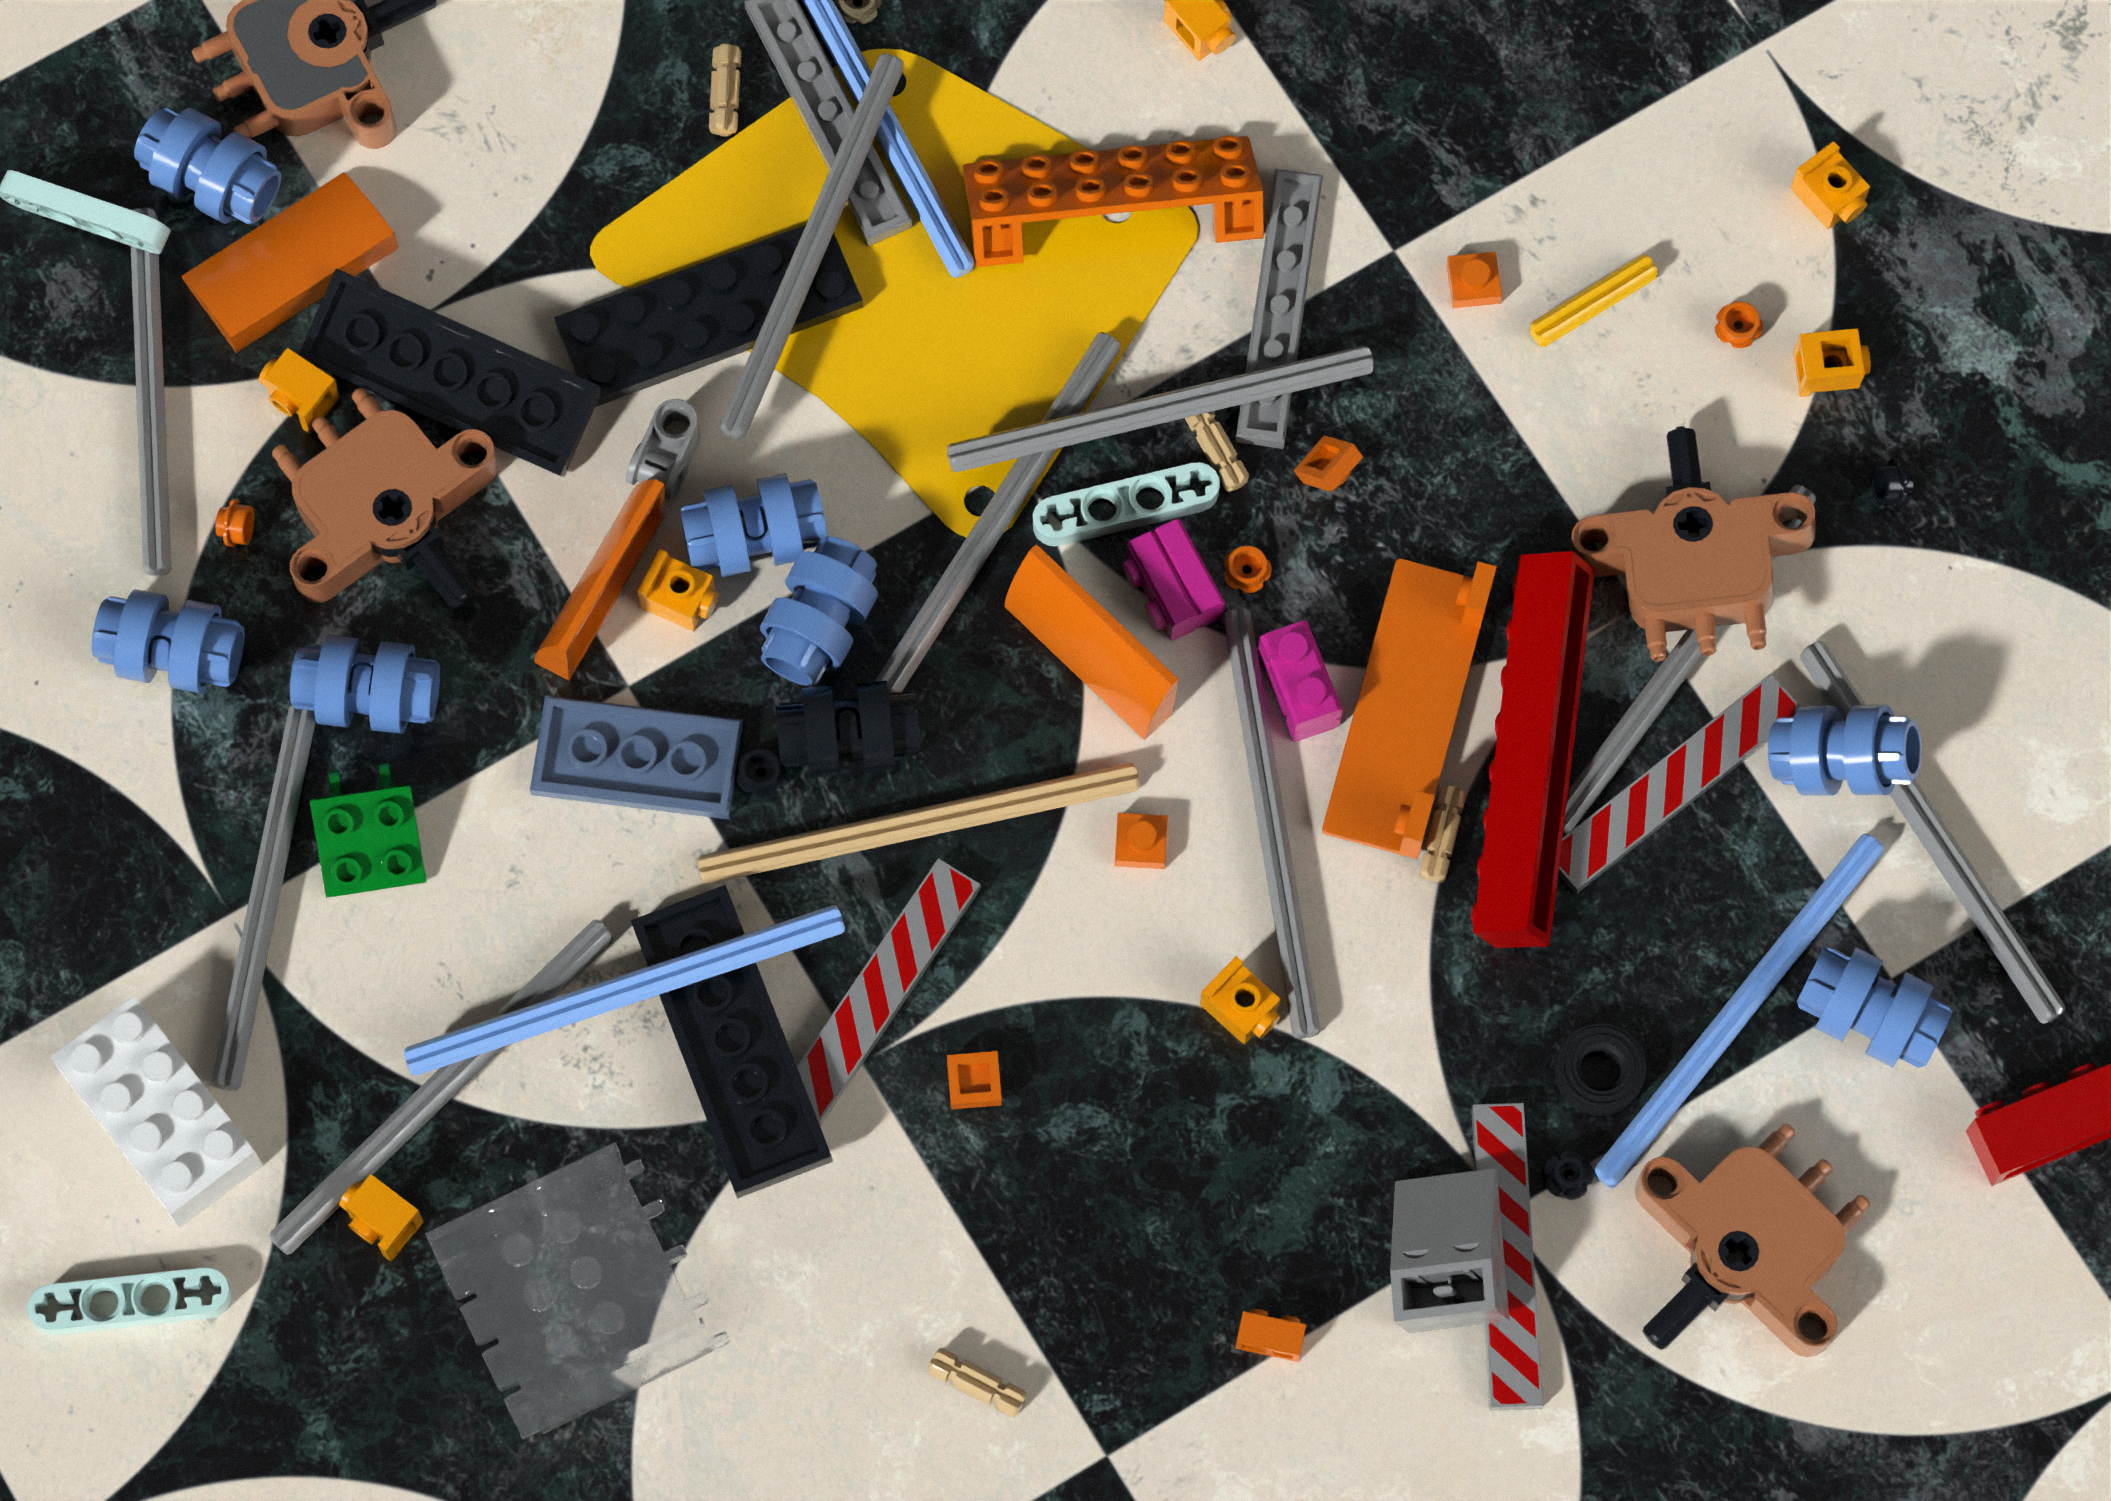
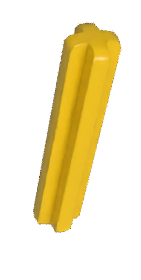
(1593, 300)

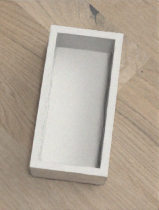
(157, 1111)

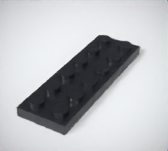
(697, 315)
(450, 372)
(735, 1050)

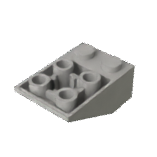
(1448, 1252)

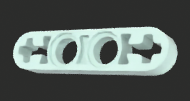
(84, 212)
(1123, 496)
(129, 1293)

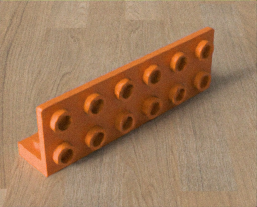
(1112, 182)
(1407, 707)

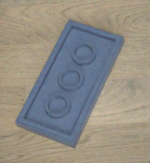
(637, 757)

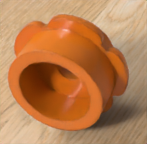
(1741, 313)
(235, 523)
(1250, 557)

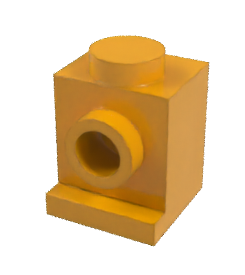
(1200, 25)
(1825, 201)
(1835, 347)
(299, 388)
(680, 608)
(1242, 1022)
(380, 1215)

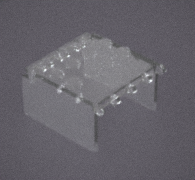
(572, 1291)

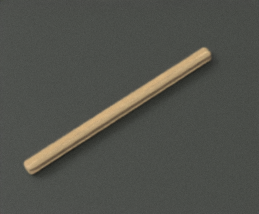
(918, 823)

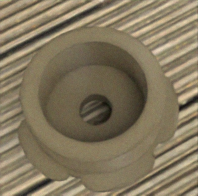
(862, 14)

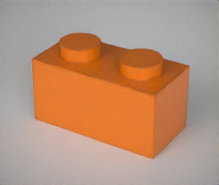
(1271, 1335)

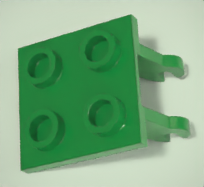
(367, 837)

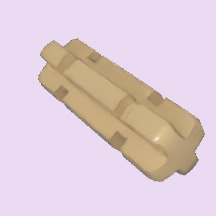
(725, 90)
(1219, 450)
(1443, 833)
(977, 1382)

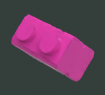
(1173, 580)
(1299, 681)

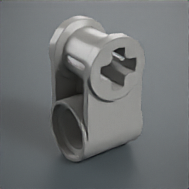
(666, 455)

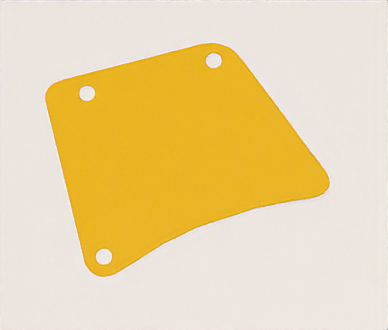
(927, 350)

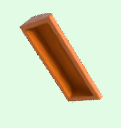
(290, 261)
(603, 579)
(1091, 643)

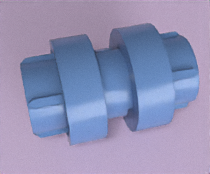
(189, 156)
(716, 533)
(809, 631)
(146, 637)
(386, 686)
(1822, 750)
(1896, 1018)

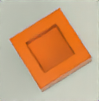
(1474, 279)
(1328, 463)
(1141, 840)
(974, 1080)

